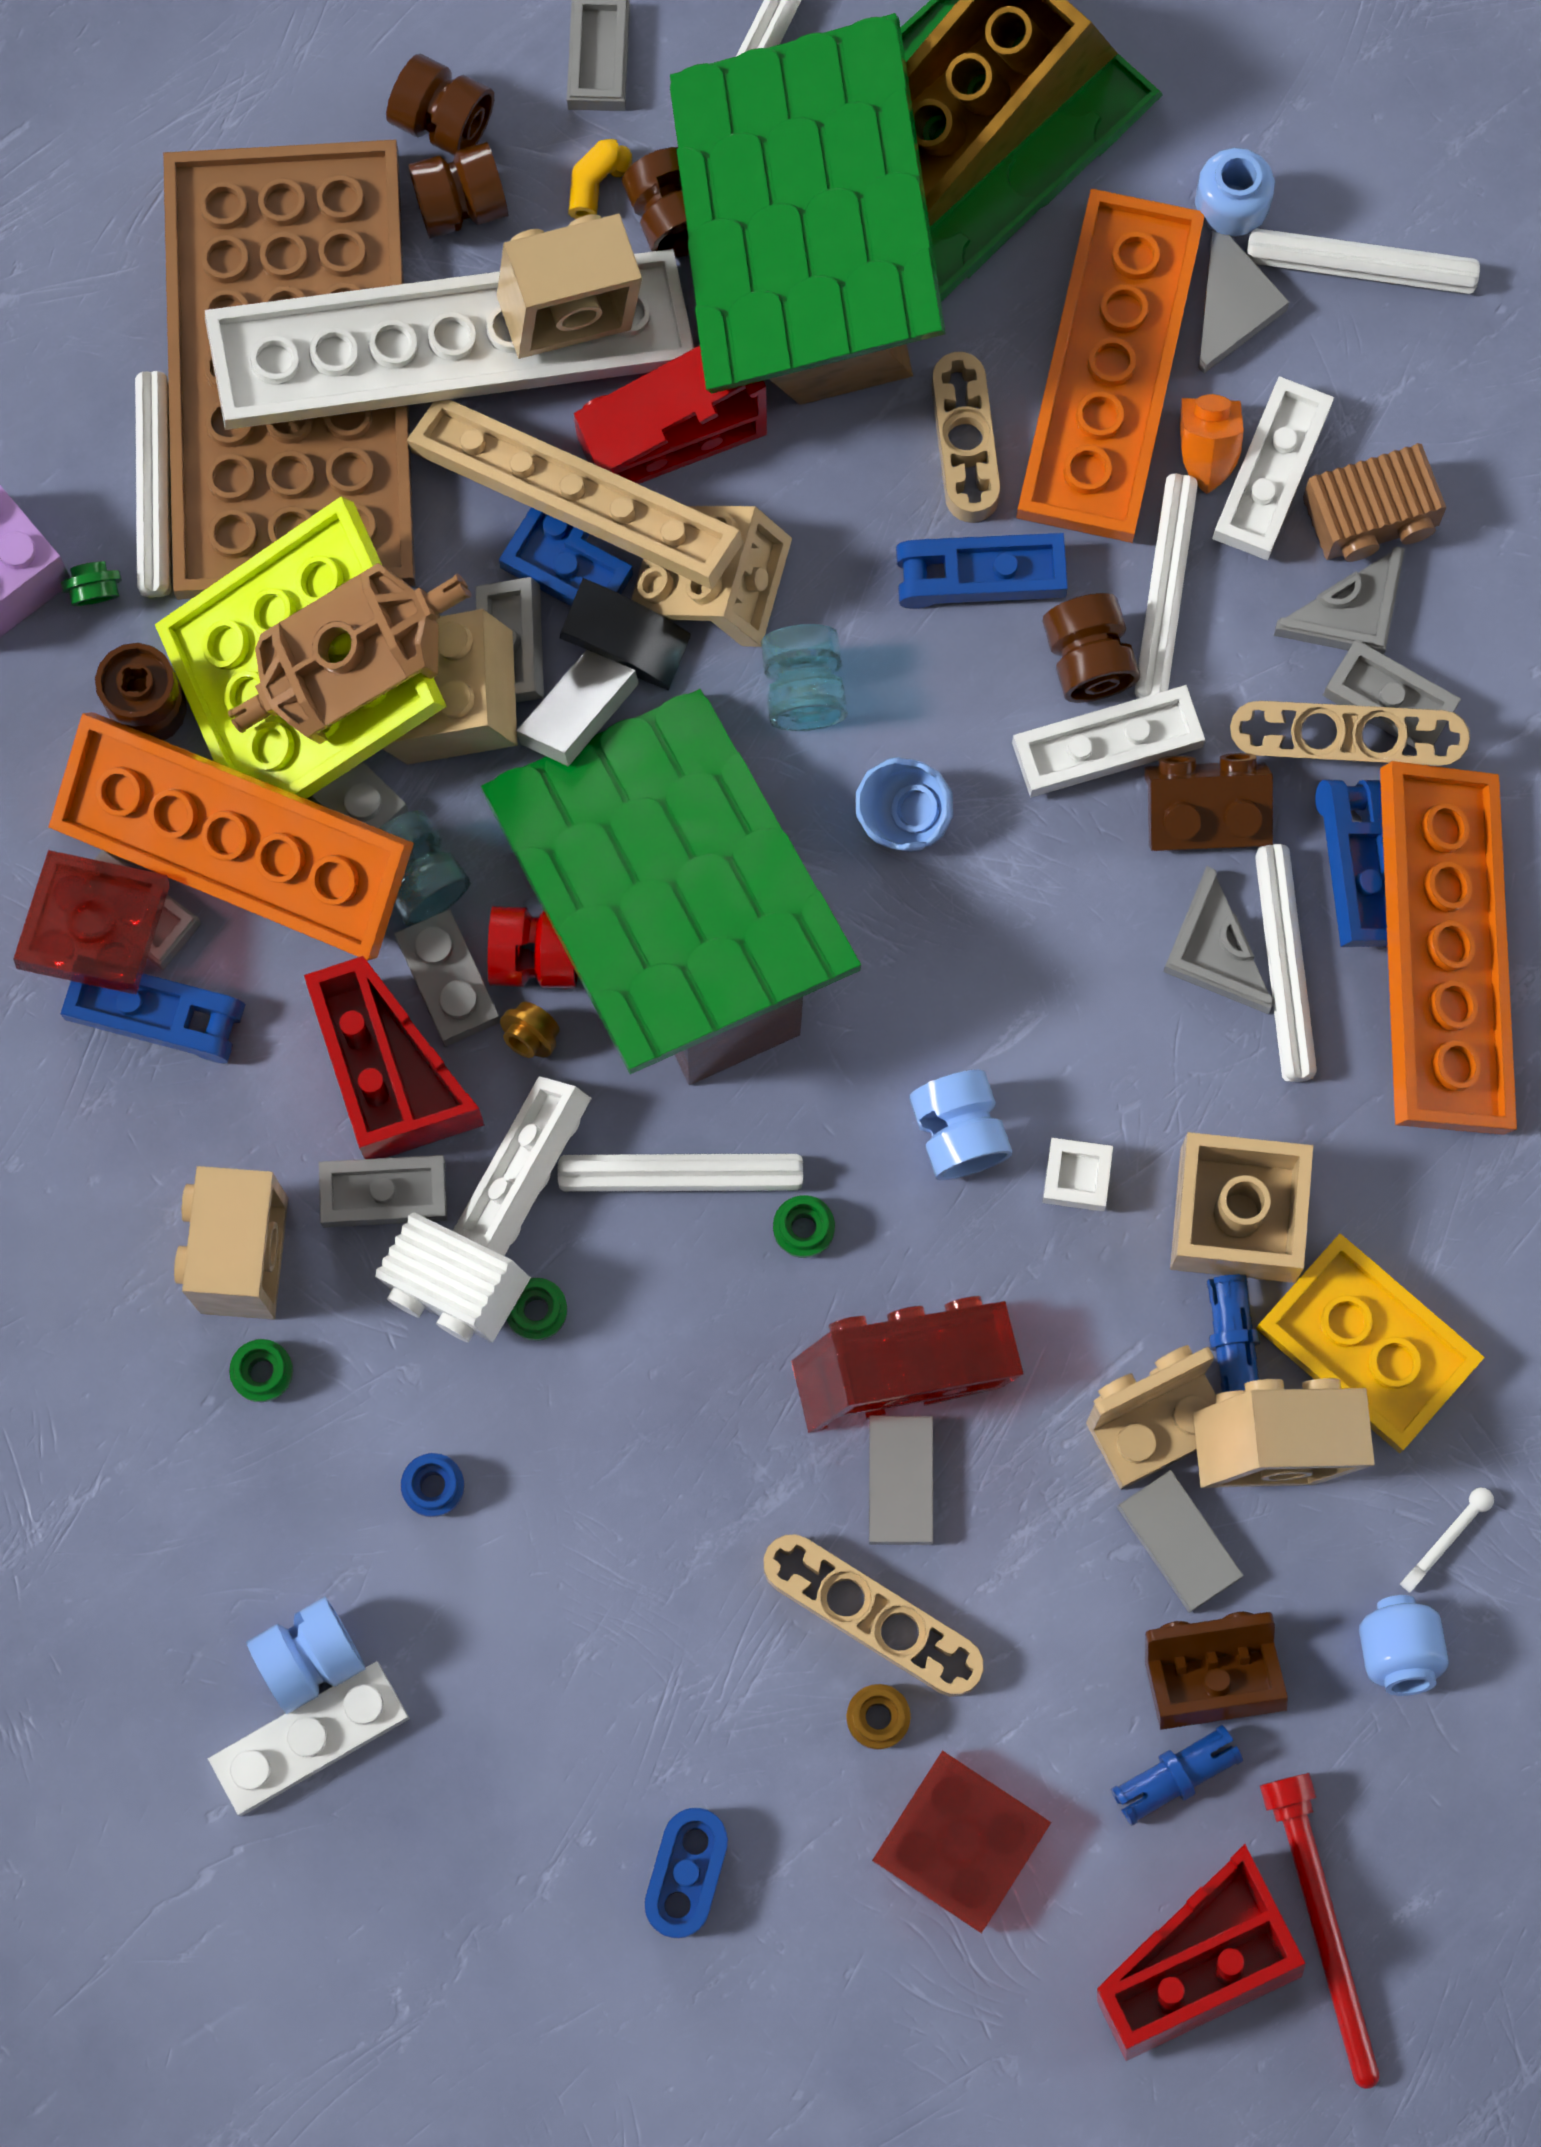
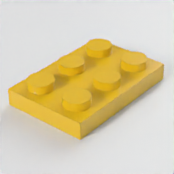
(1371, 1334)

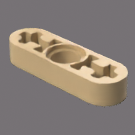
(945, 400)

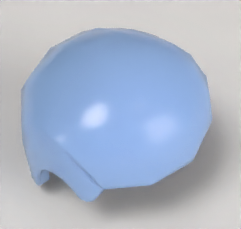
(904, 804)

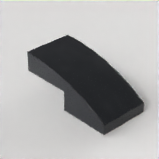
(625, 633)

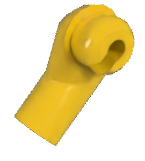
(589, 172)

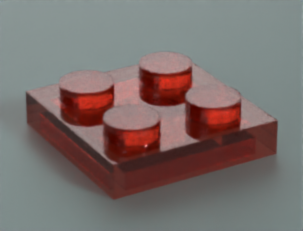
(91, 922)
(961, 1842)

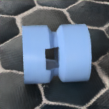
(960, 1124)
(305, 1655)

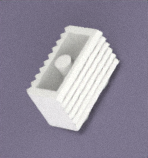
(452, 1278)

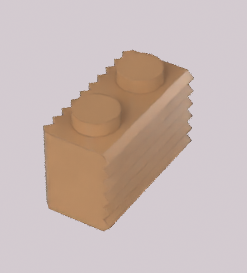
(1374, 503)

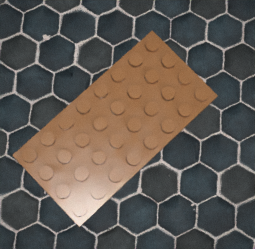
(265, 231)

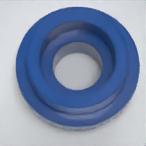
(418, 1471)

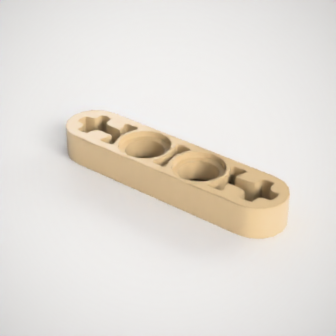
(1350, 726)
(877, 1608)

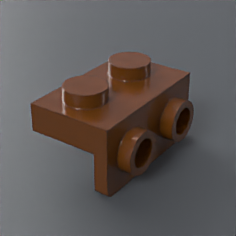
(1209, 803)
(1214, 1670)

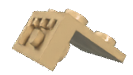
(744, 592)
(1152, 1420)

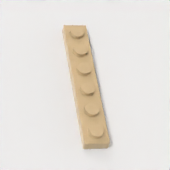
(576, 492)

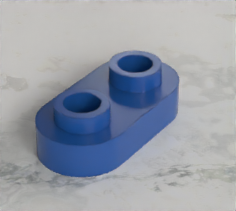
(686, 1873)

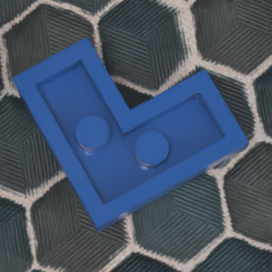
(560, 558)

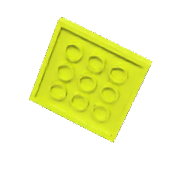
(216, 663)

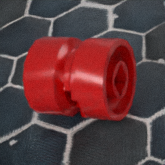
(514, 965)

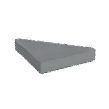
(1236, 302)
(1350, 609)
(1215, 951)

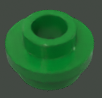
(91, 584)
(803, 1207)
(555, 1318)
(251, 1354)

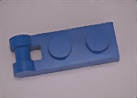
(982, 569)
(1355, 859)
(158, 1014)

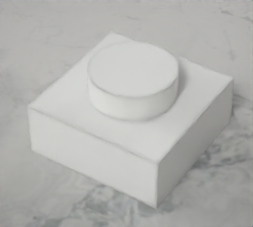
(1077, 1174)

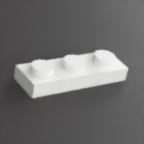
(1273, 468)
(1108, 741)
(522, 1164)
(308, 1739)

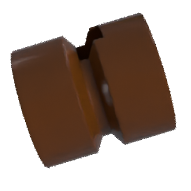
(433, 103)
(458, 190)
(657, 197)
(1088, 639)
(141, 690)

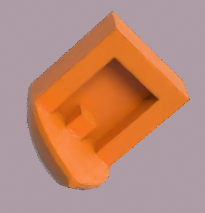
(1210, 438)

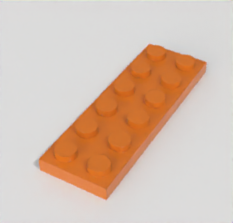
(1111, 366)
(230, 835)
(1447, 949)

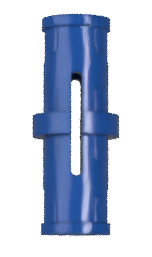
(1233, 1331)
(1177, 1775)

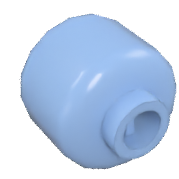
(1235, 191)
(1403, 1646)

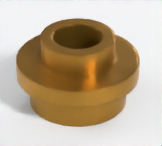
(529, 1030)
(890, 1699)

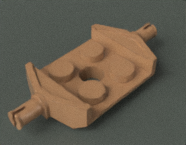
(391, 639)

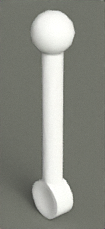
(1480, 1501)

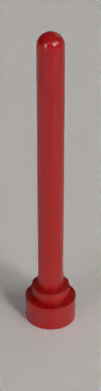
(1291, 1804)

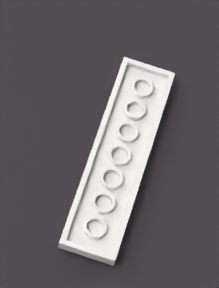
(418, 347)

